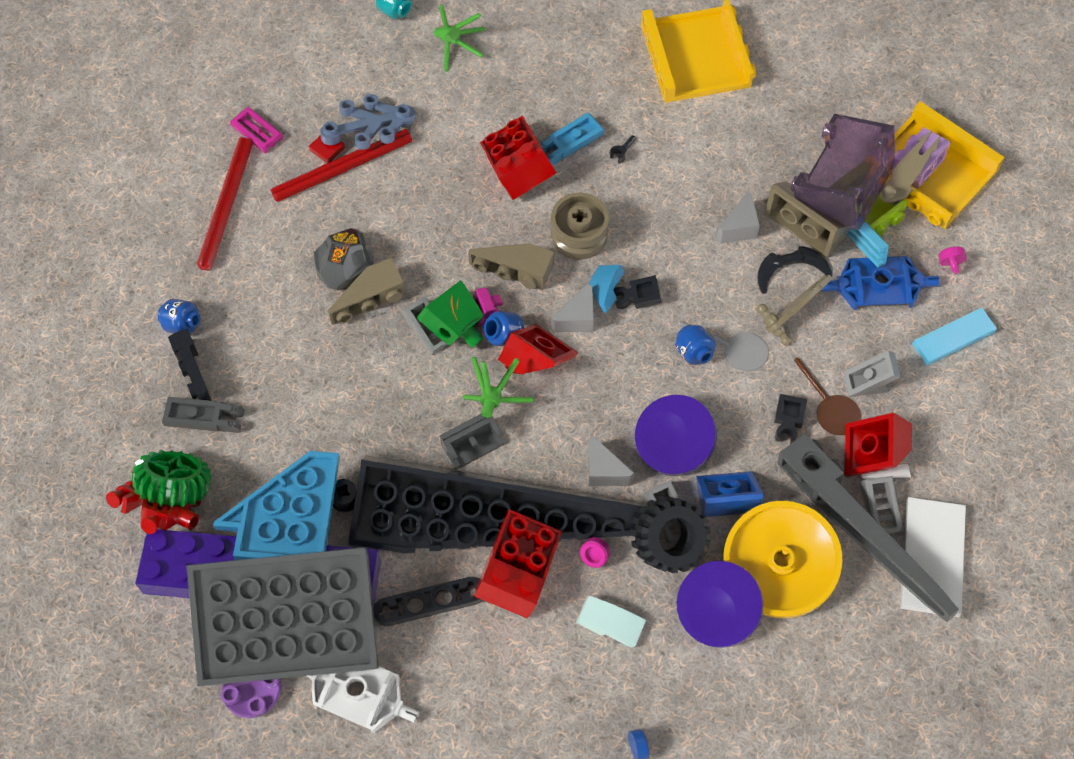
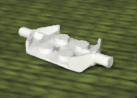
(373, 707)

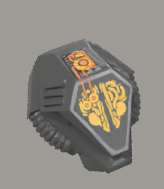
(342, 258)

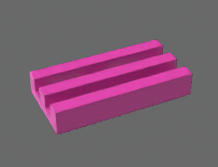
(269, 142)

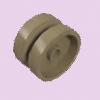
(579, 225)

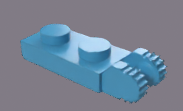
(572, 137)

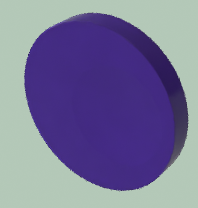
(675, 435)
(720, 604)

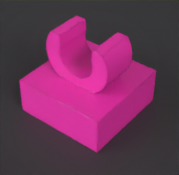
(486, 303)

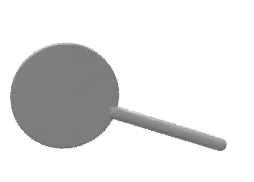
(743, 350)

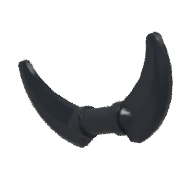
(801, 255)

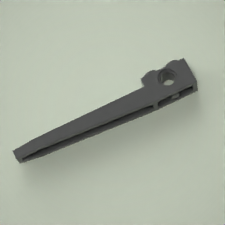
(826, 492)

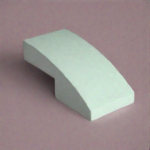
(611, 621)

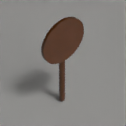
(833, 410)

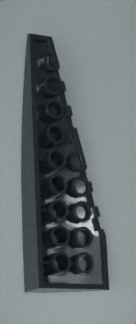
(441, 508)

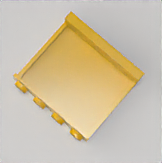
(698, 52)
(958, 178)

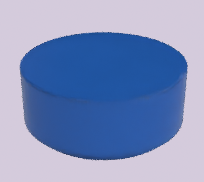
(638, 744)

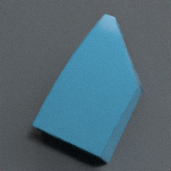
(603, 283)

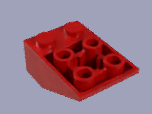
(517, 157)
(518, 564)

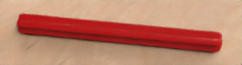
(338, 166)
(224, 204)

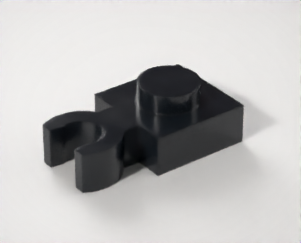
(642, 293)
(790, 414)

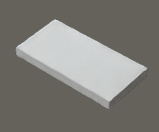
(936, 543)

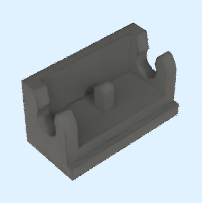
(471, 440)

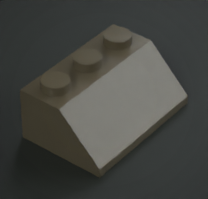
(803, 220)

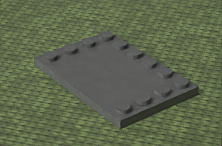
(282, 616)

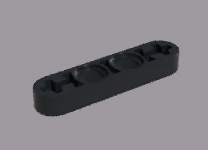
(428, 597)

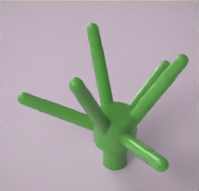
(451, 34)
(492, 395)

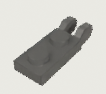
(201, 415)

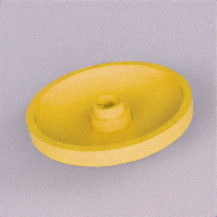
(788, 554)

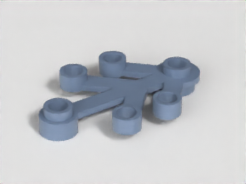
(397, 116)

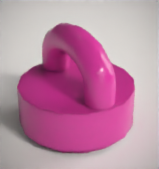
(952, 256)
(595, 552)

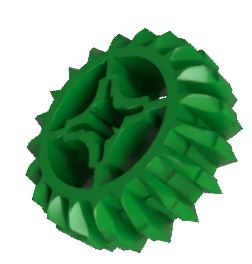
(171, 478)

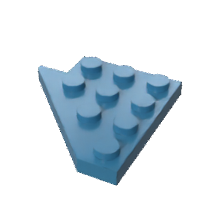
(287, 512)

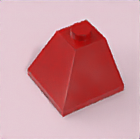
(535, 350)
(876, 443)

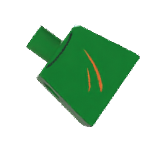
(453, 316)

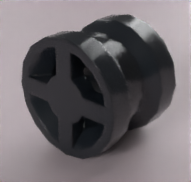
(345, 501)

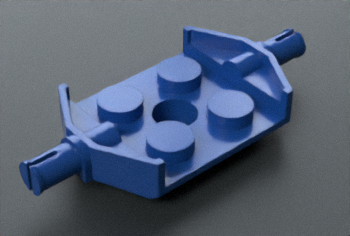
(861, 288)

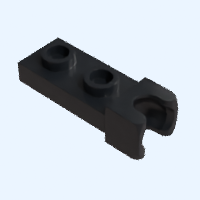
(185, 352)

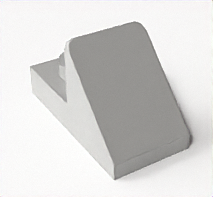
(872, 375)

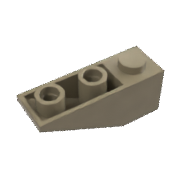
(518, 262)
(372, 288)

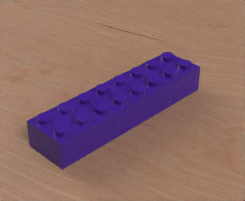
(168, 552)

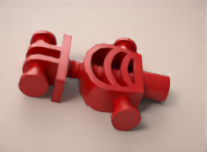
(153, 515)

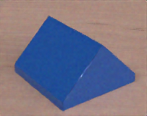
(728, 493)

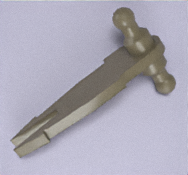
(907, 171)
(774, 322)

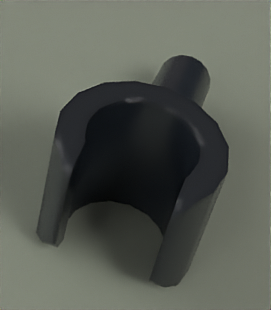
(622, 149)

